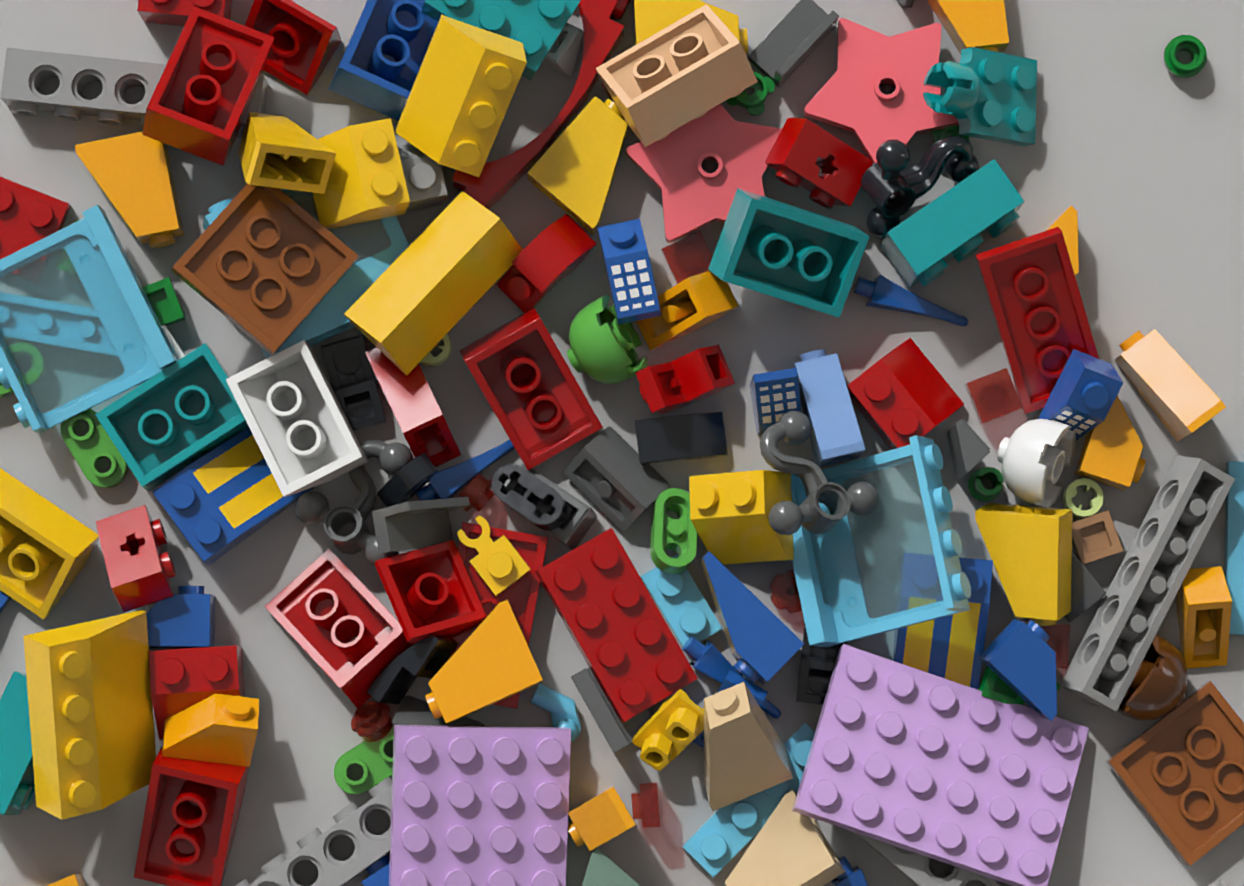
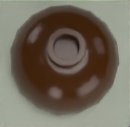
(1157, 684)

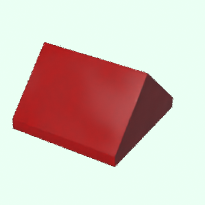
(300, 44)
(431, 592)

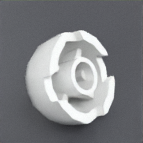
(1035, 460)

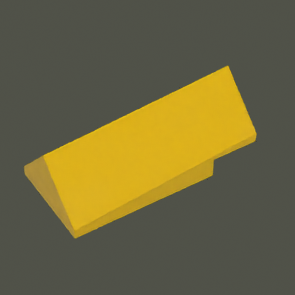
(434, 282)

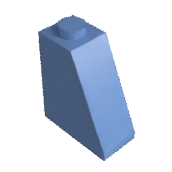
(828, 406)

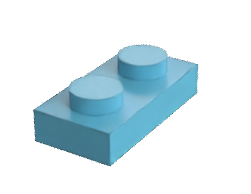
(681, 604)

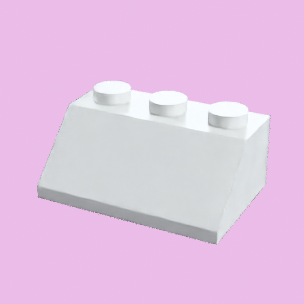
(296, 419)

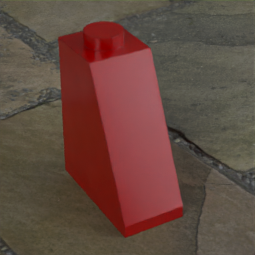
(415, 409)

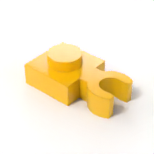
(497, 561)

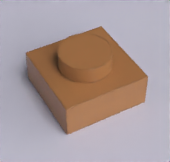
(1095, 538)

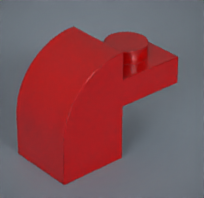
(545, 262)
(684, 379)

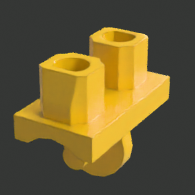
(669, 730)

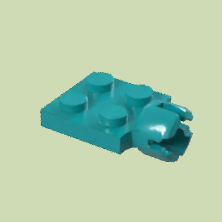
(988, 95)

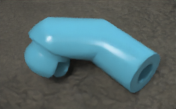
(561, 708)

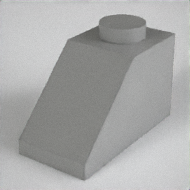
(422, 177)

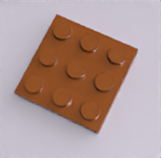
(265, 264)
(1189, 772)

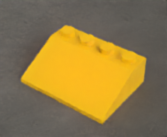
(90, 713)

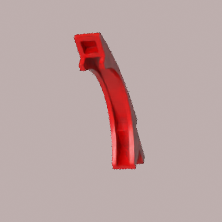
(600, 41)

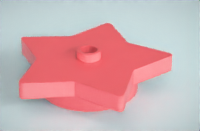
(863, 63)
(688, 192)

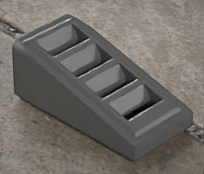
(578, 525)

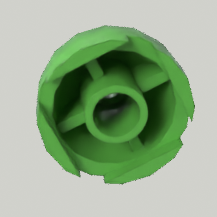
(604, 346)

